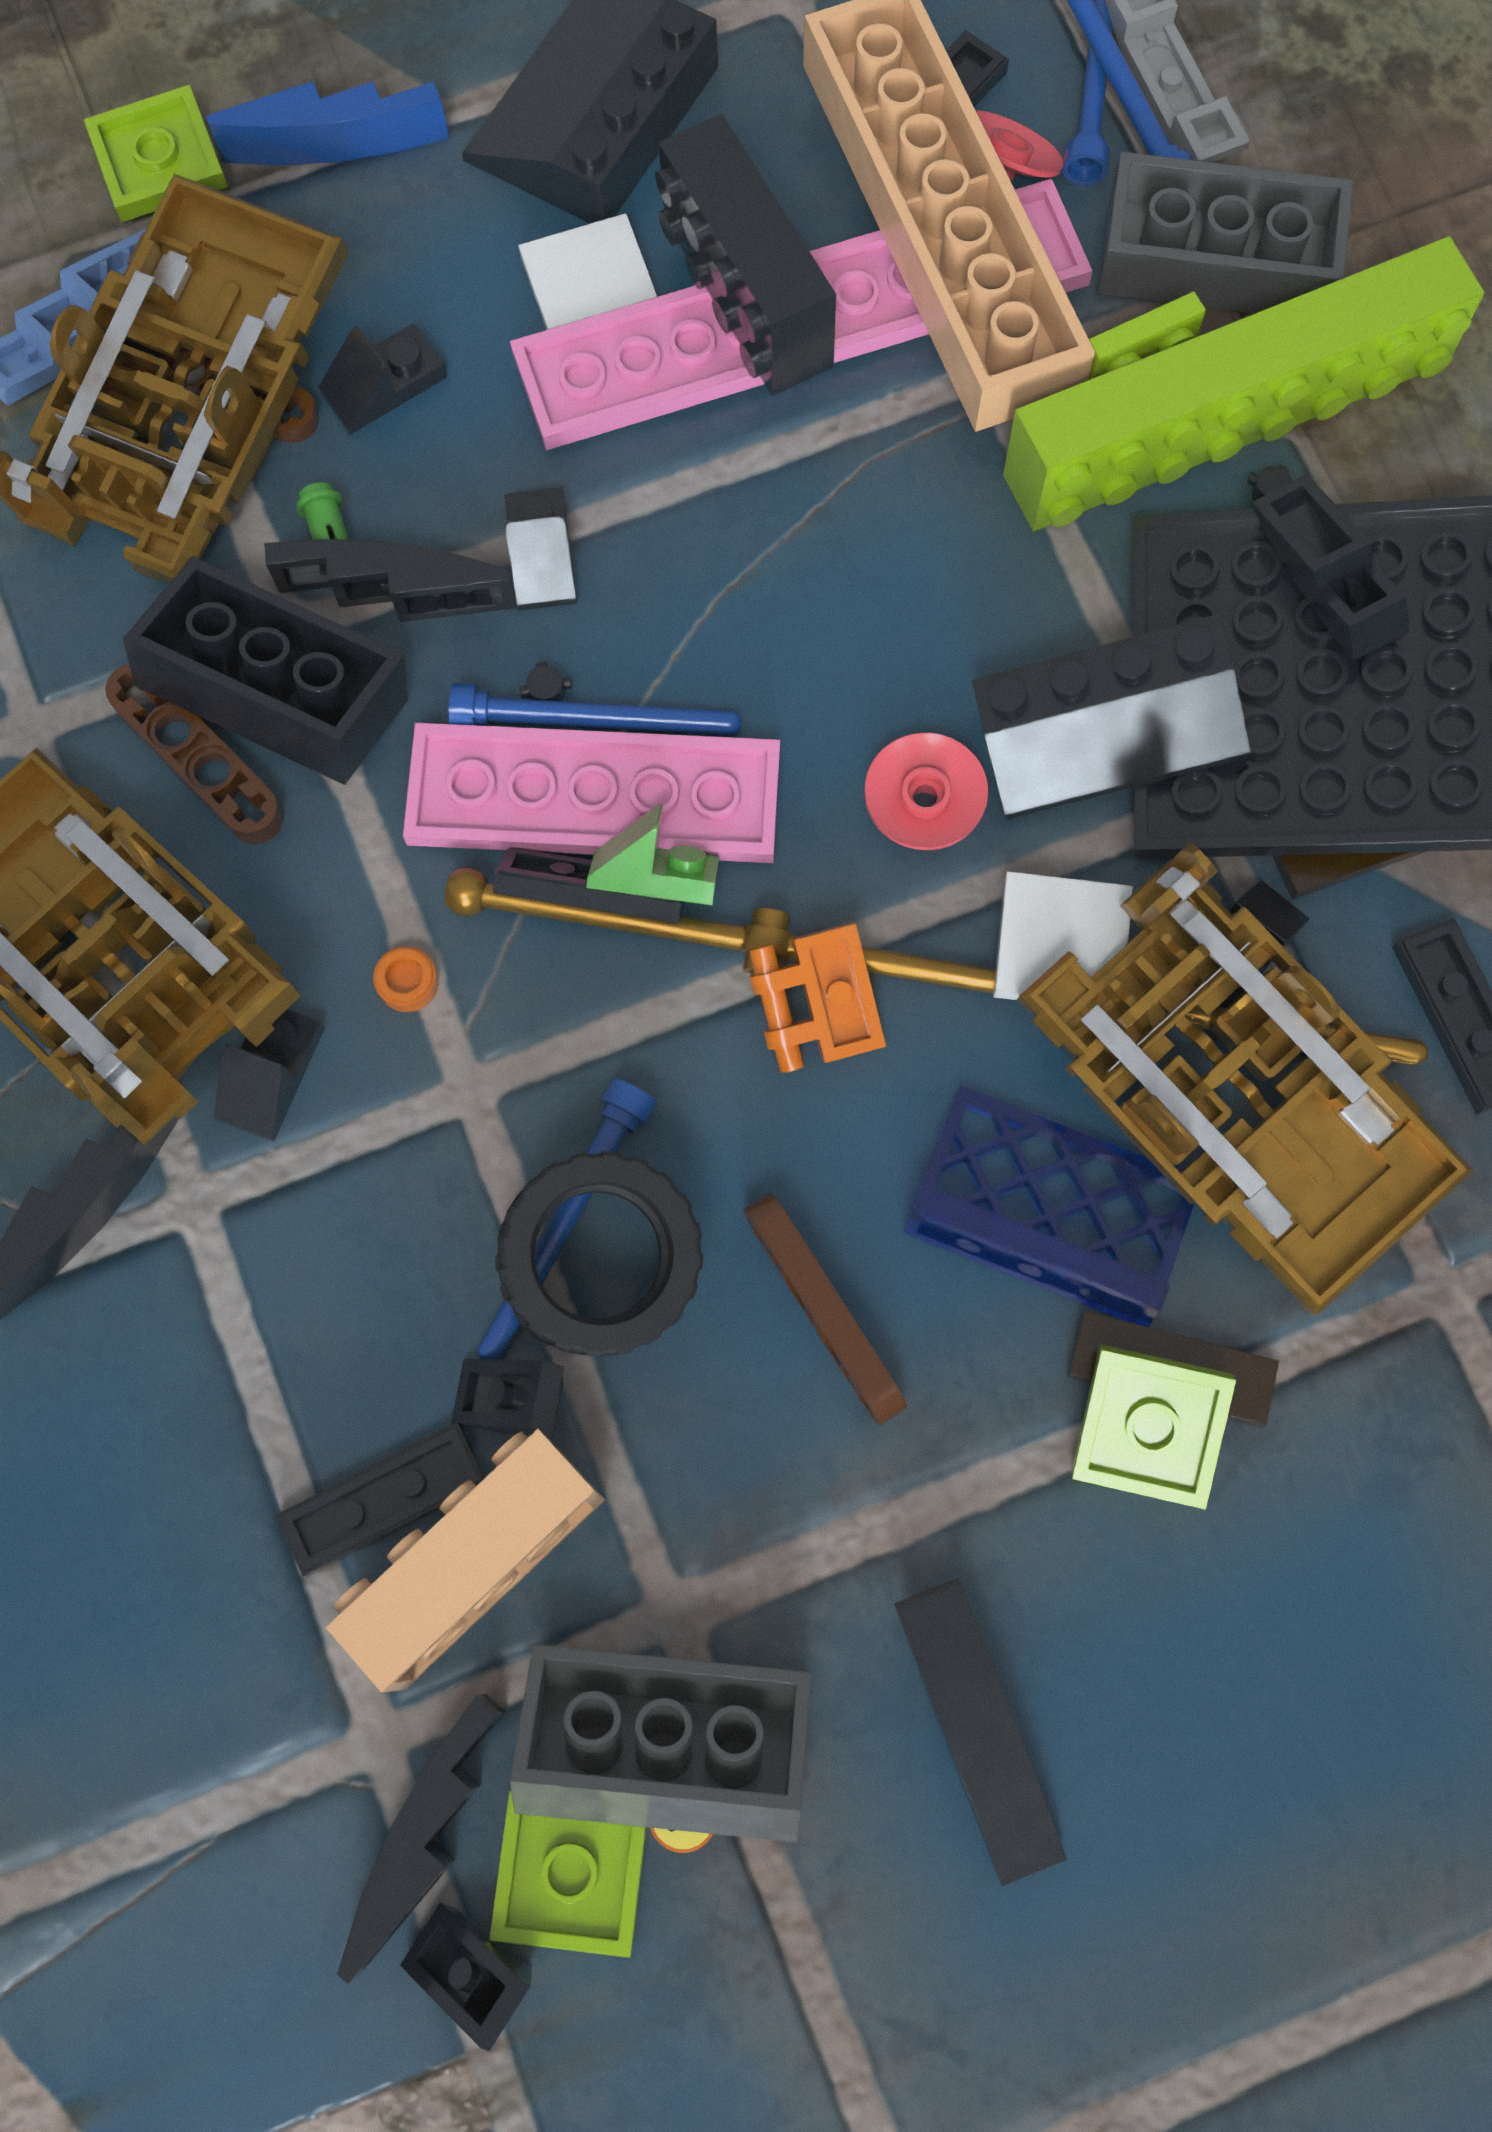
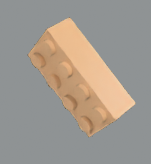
(464, 1562)

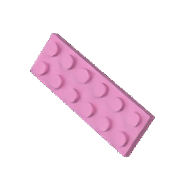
(586, 787)

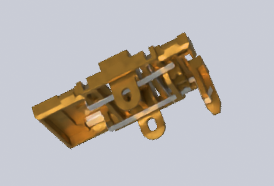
(201, 279)
(202, 969)
(1323, 1173)

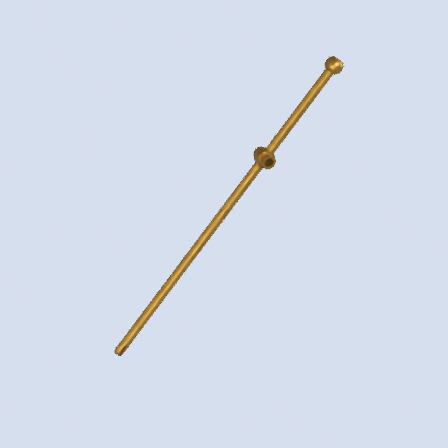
(470, 892)

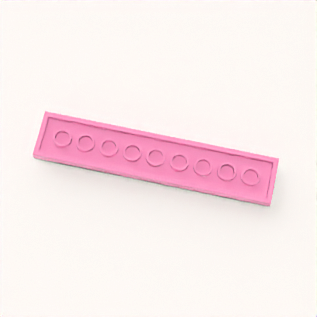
(676, 355)

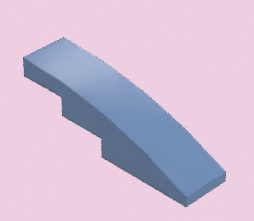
(26, 352)

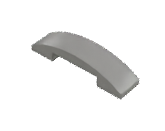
(1173, 81)

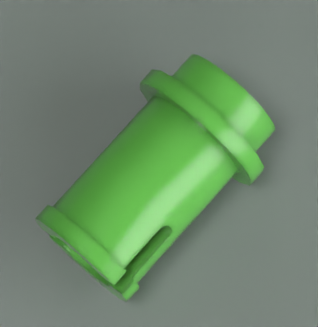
(321, 509)

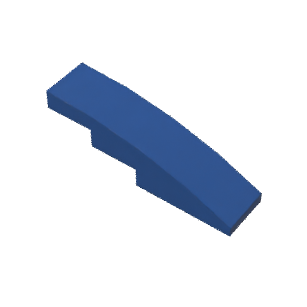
(344, 126)

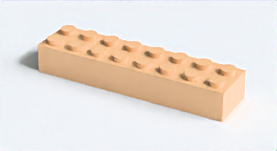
(945, 207)

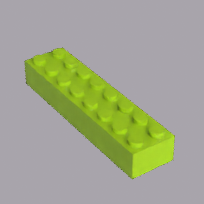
(1239, 384)

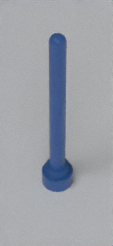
(1124, 81)
(1088, 153)
(477, 708)
(623, 1111)

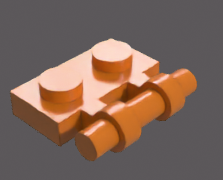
(836, 994)

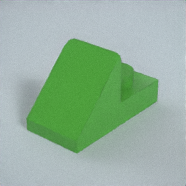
(638, 867)

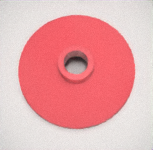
(1021, 148)
(930, 766)

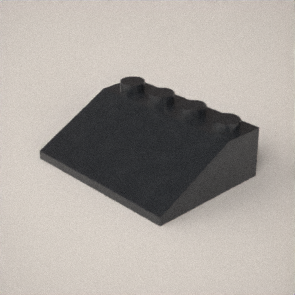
(598, 102)

